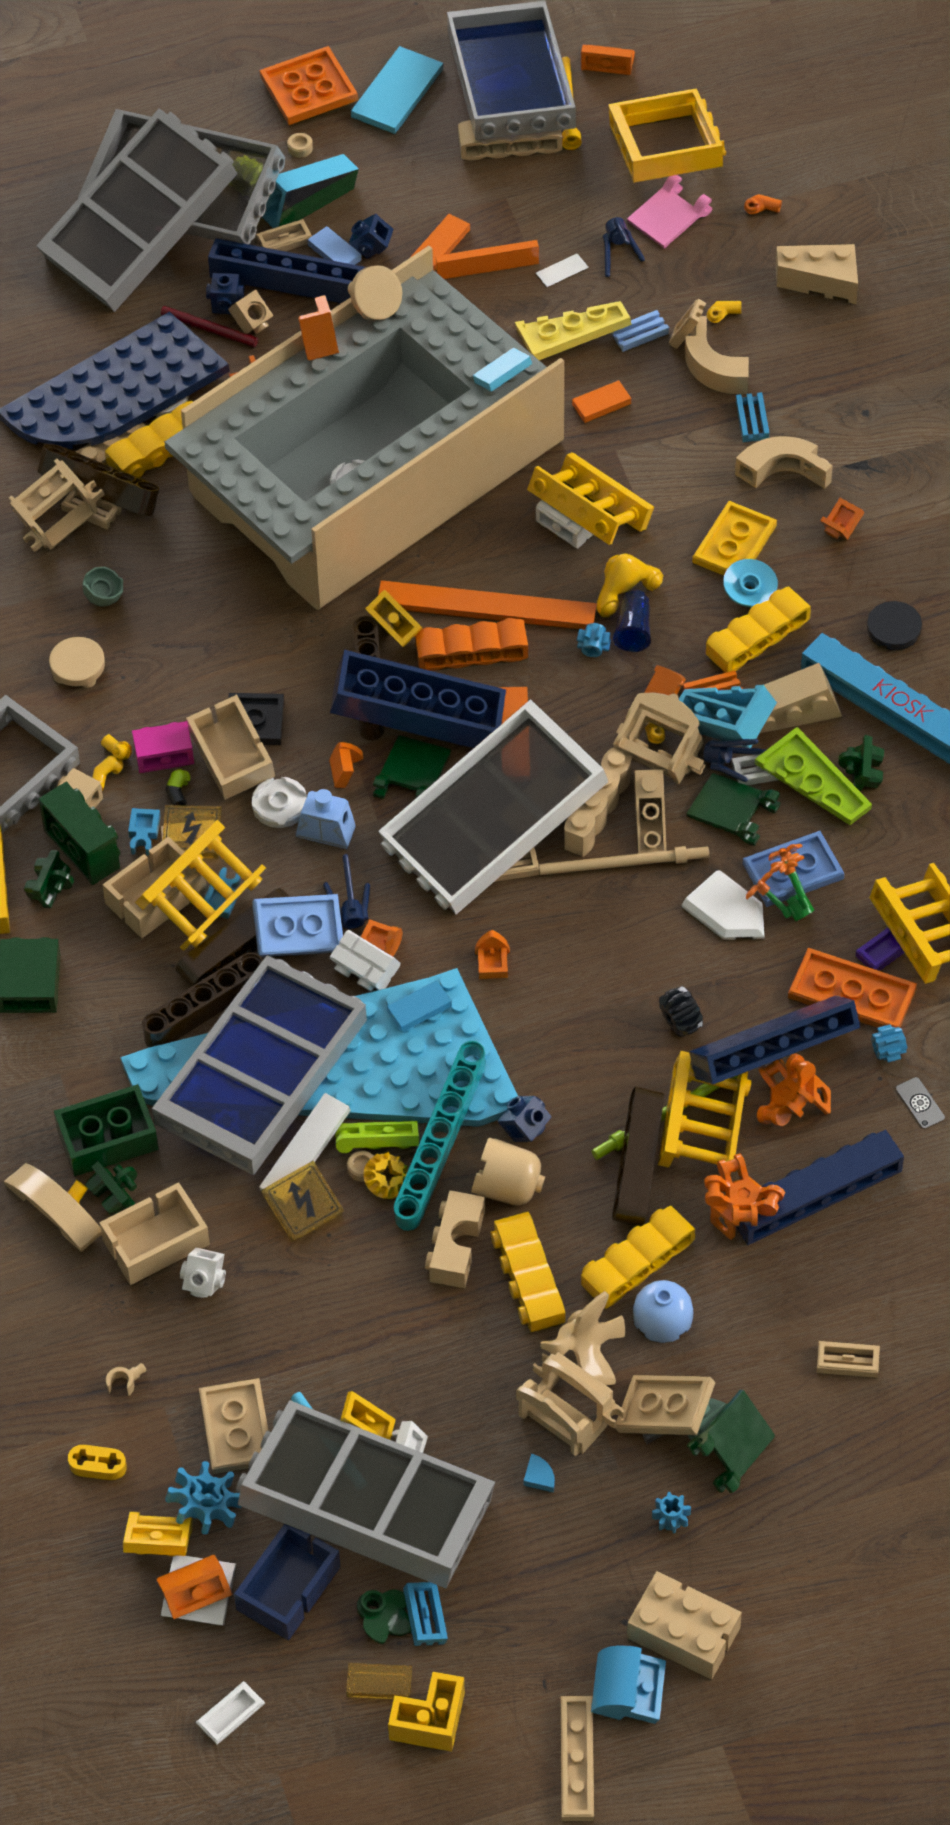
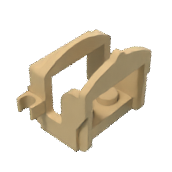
(44, 495)
(670, 715)
(558, 1415)

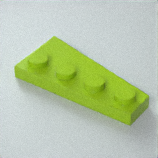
(812, 774)

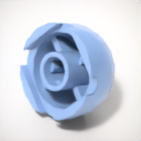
(663, 1311)

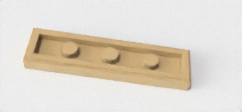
(577, 1759)

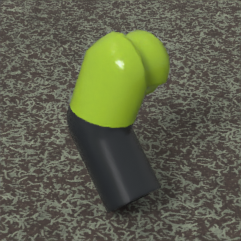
(173, 788)

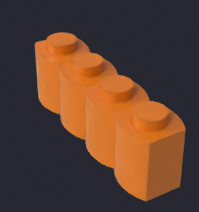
(473, 644)

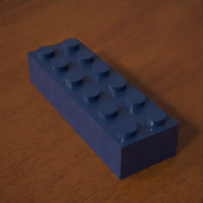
(416, 700)

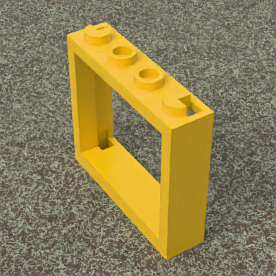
(663, 108)

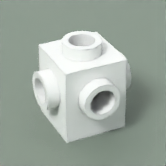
(203, 1272)

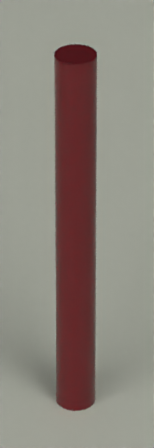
(212, 327)

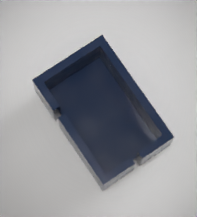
(287, 1581)

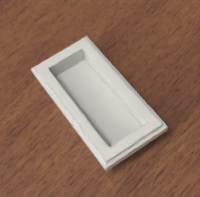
(230, 1712)

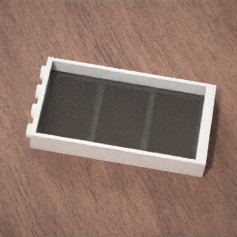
(492, 807)

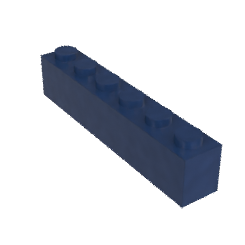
(283, 270)
(774, 1039)
(828, 1183)

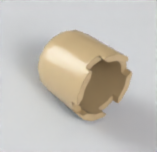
(509, 1174)

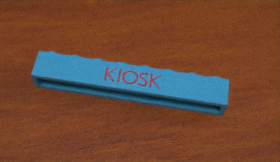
(882, 695)

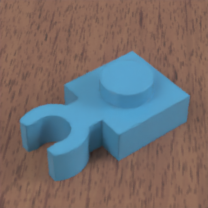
(143, 827)
(215, 899)

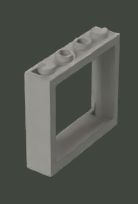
(49, 776)

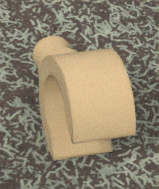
(121, 1372)

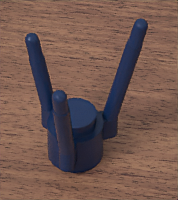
(618, 234)
(721, 752)
(352, 912)

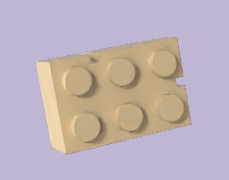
(231, 747)
(135, 879)
(152, 1242)
(684, 1625)

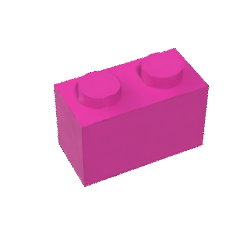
(163, 747)

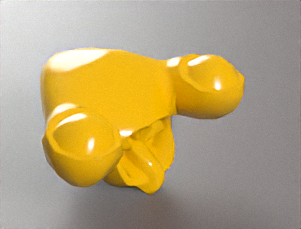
(621, 575)

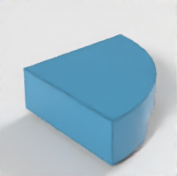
(539, 1474)

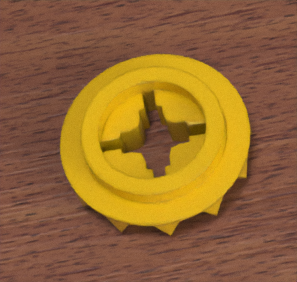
(377, 1183)

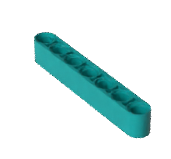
(439, 1148)

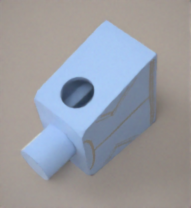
(326, 819)

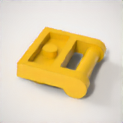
(156, 1535)

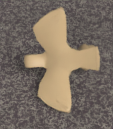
(584, 1337)

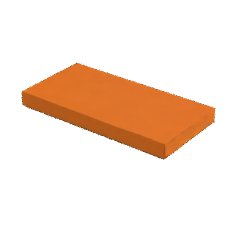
(877, 995)

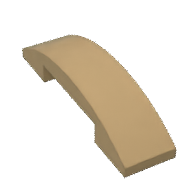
(55, 1204)

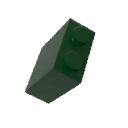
(29, 975)

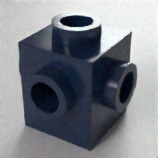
(370, 236)
(224, 292)
(524, 1118)

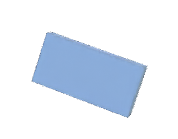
(333, 247)

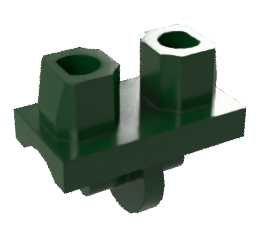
(859, 762)
(52, 878)
(104, 1180)

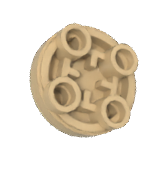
(375, 292)
(77, 662)

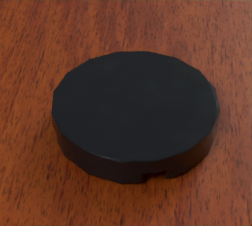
(894, 625)

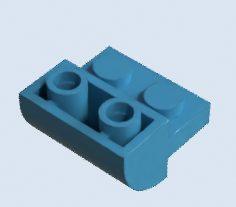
(628, 1684)

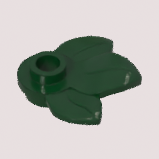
(387, 1618)

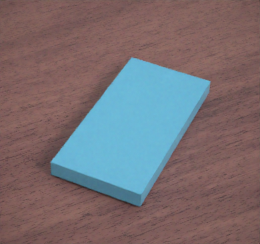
(397, 90)

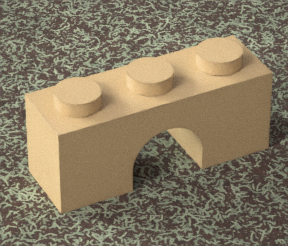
(460, 1216)

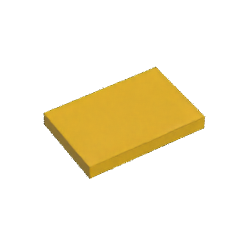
(734, 537)

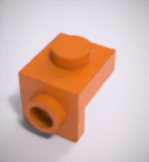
(842, 519)

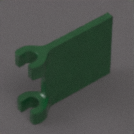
(411, 766)
(731, 806)
(736, 1438)

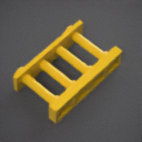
(597, 486)
(193, 859)
(902, 920)
(676, 1122)

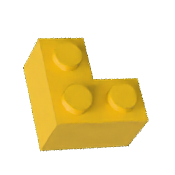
(431, 1721)

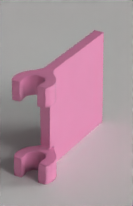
(668, 214)

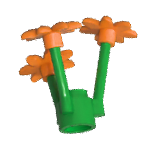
(798, 904)

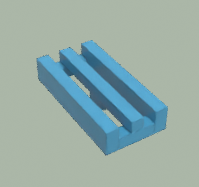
(750, 401)
(418, 1637)

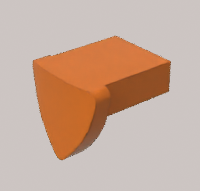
(665, 681)
(341, 763)
(383, 936)
(492, 955)

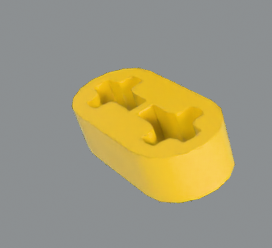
(97, 1462)

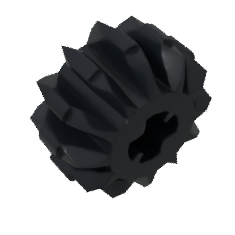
(681, 1011)

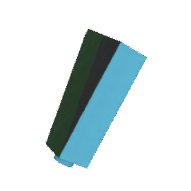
(309, 189)

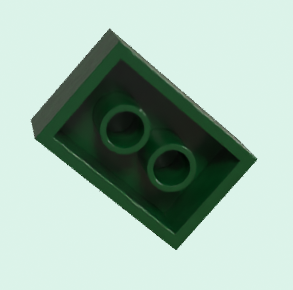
(80, 832)
(106, 1129)

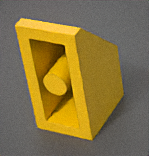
(393, 618)

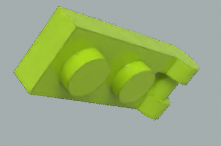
(376, 1135)

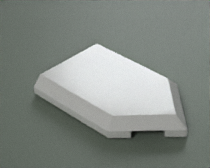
(724, 908)

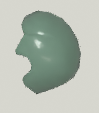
(102, 586)

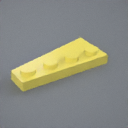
(562, 333)

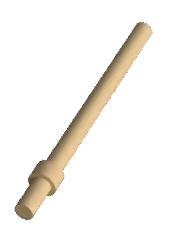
(679, 855)

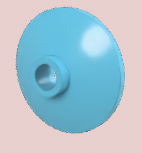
(749, 573)

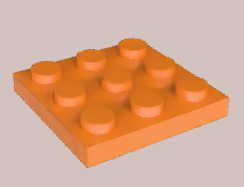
(308, 85)

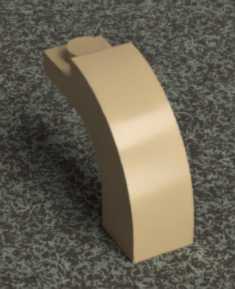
(713, 369)
(779, 455)

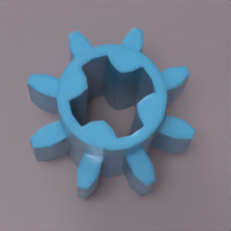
(593, 640)
(671, 1512)

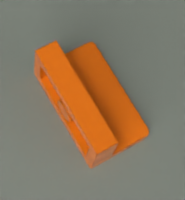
(607, 59)
(318, 331)
(194, 1586)

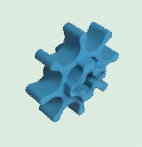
(204, 1497)

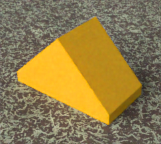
(367, 1416)

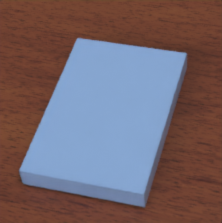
(297, 925)

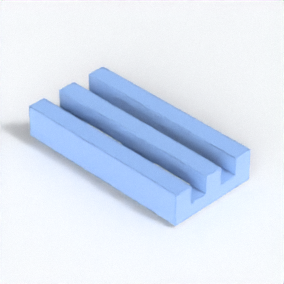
(638, 329)

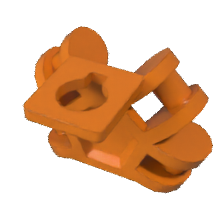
(793, 1092)
(741, 1198)

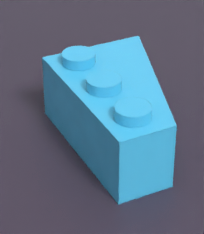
(730, 713)

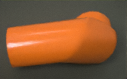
(760, 203)

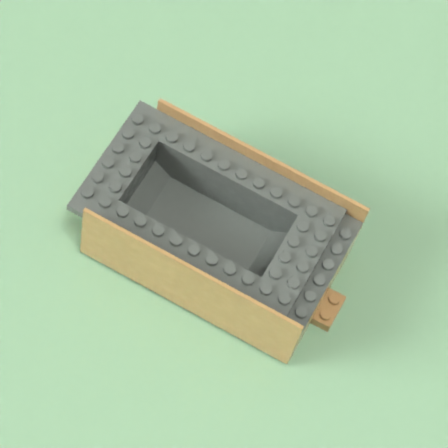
(392, 397)

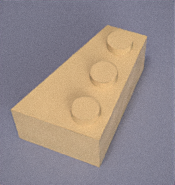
(818, 269)
(801, 699)

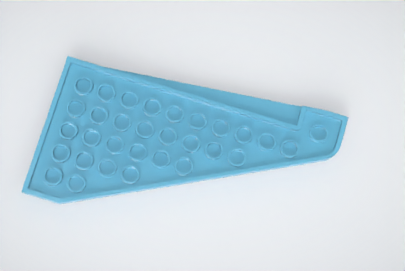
(382, 1069)

